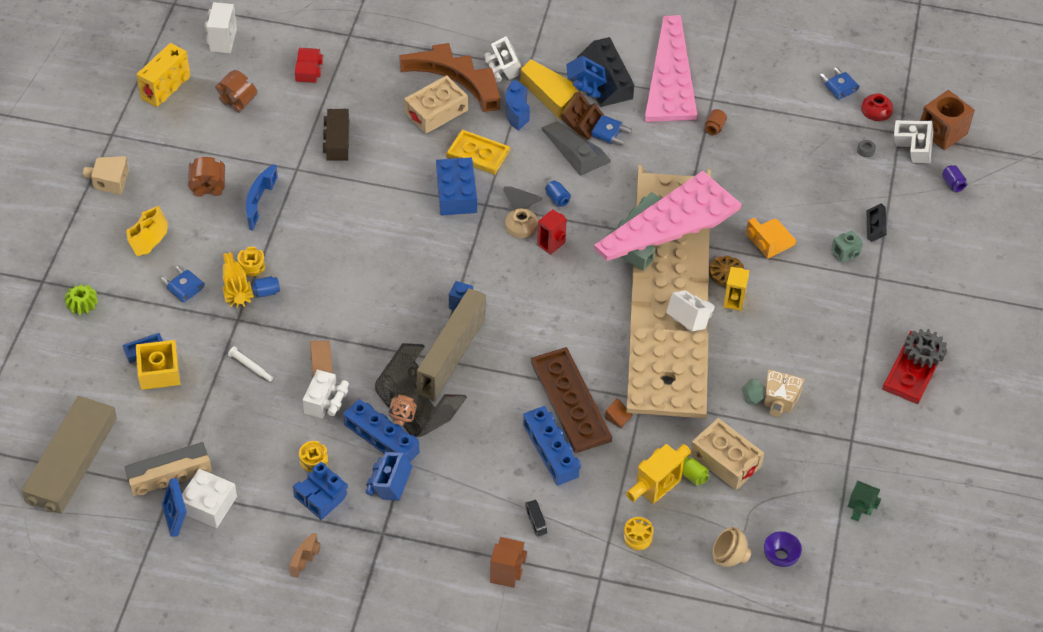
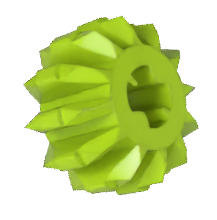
(81, 299)

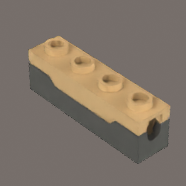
(158, 470)

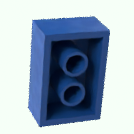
(456, 186)

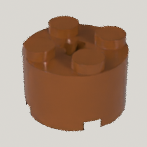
(236, 90)
(206, 176)

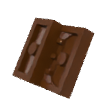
(581, 115)

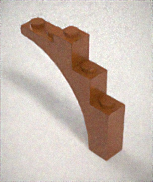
(460, 69)

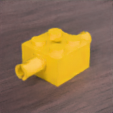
(659, 473)

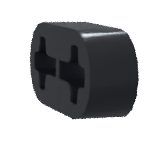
(536, 517)

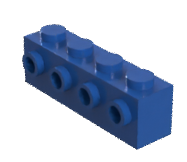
(379, 430)
(551, 445)

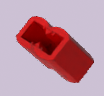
(308, 65)

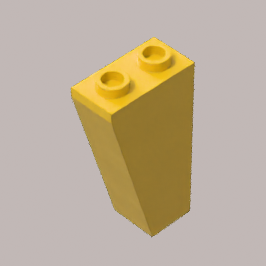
(547, 86)

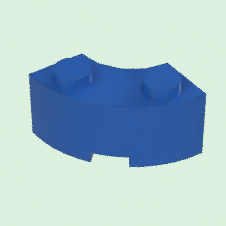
(516, 105)

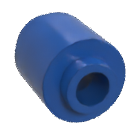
(557, 193)
(265, 286)

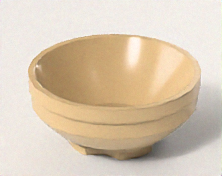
(521, 228)

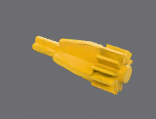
(236, 287)

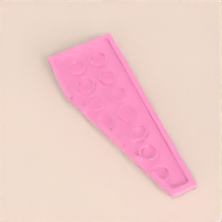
(685, 210)

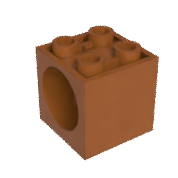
(949, 118)

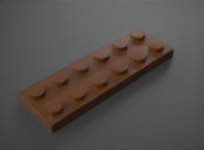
(571, 400)

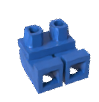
(321, 491)

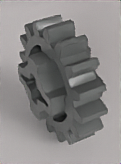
(925, 348)

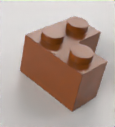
(507, 562)

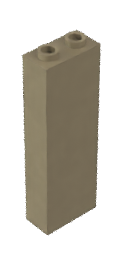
(451, 344)
(69, 455)

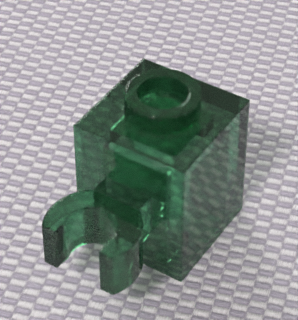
(863, 500)

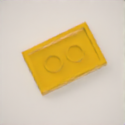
(485, 153)

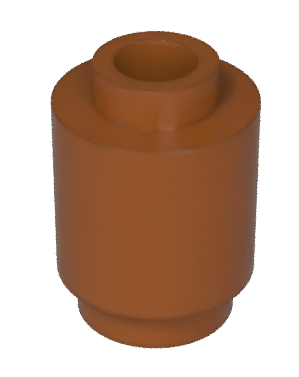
(715, 122)

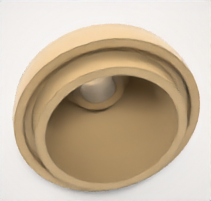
(731, 548)

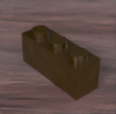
(336, 135)

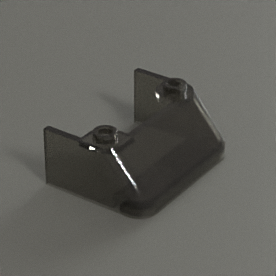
(401, 379)

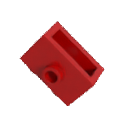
(551, 231)

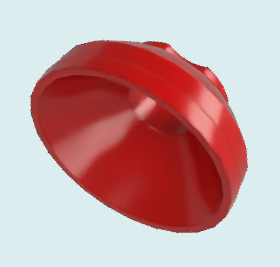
(877, 111)

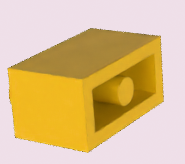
(736, 288)

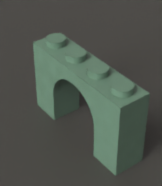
(641, 258)

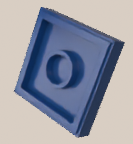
(174, 507)

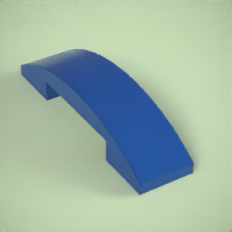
(264, 181)

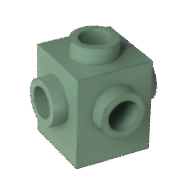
(847, 246)

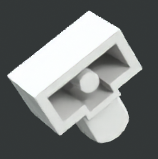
(690, 310)

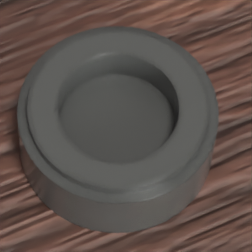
(866, 148)

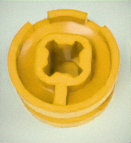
(251, 261)
(311, 454)
(637, 534)

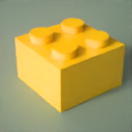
(158, 364)

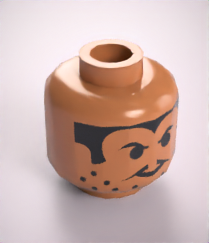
(402, 409)

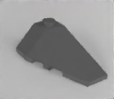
(578, 151)

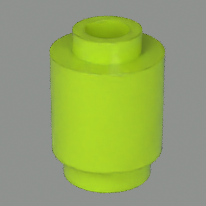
(695, 471)

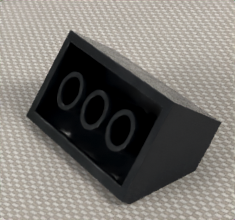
(618, 83)

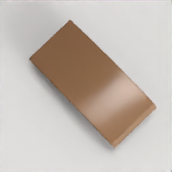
(320, 356)
(304, 553)

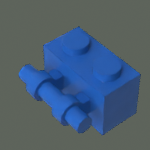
(586, 75)
(389, 476)

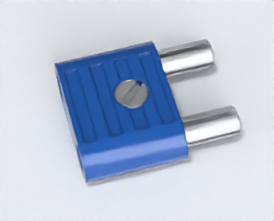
(840, 85)
(608, 129)
(184, 285)

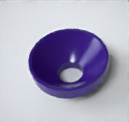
(784, 542)

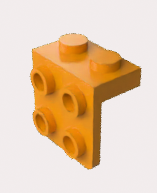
(769, 237)

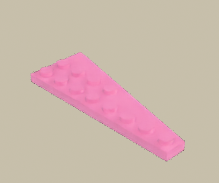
(671, 85)

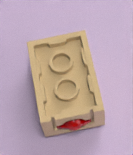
(436, 104)
(727, 454)

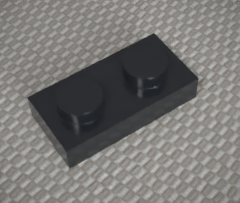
(876, 222)

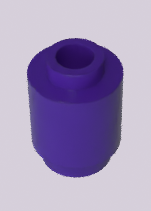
(954, 178)

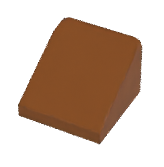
(617, 413)

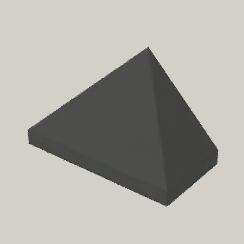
(520, 198)

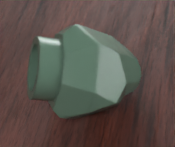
(753, 391)

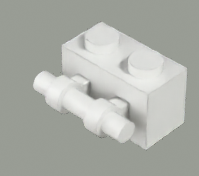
(507, 58)
(320, 395)

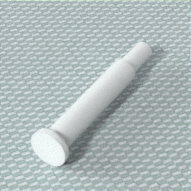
(249, 363)

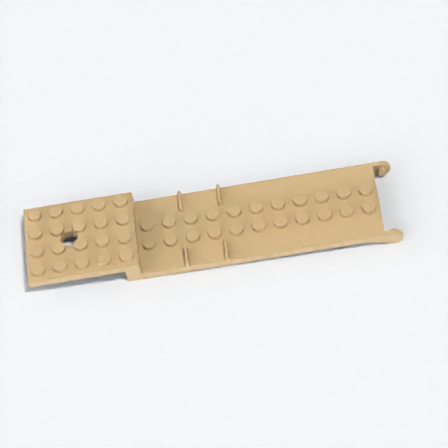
(657, 342)

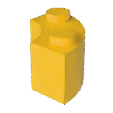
(147, 231)

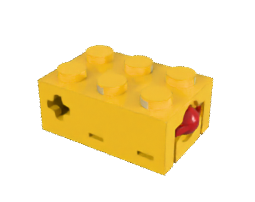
(163, 75)

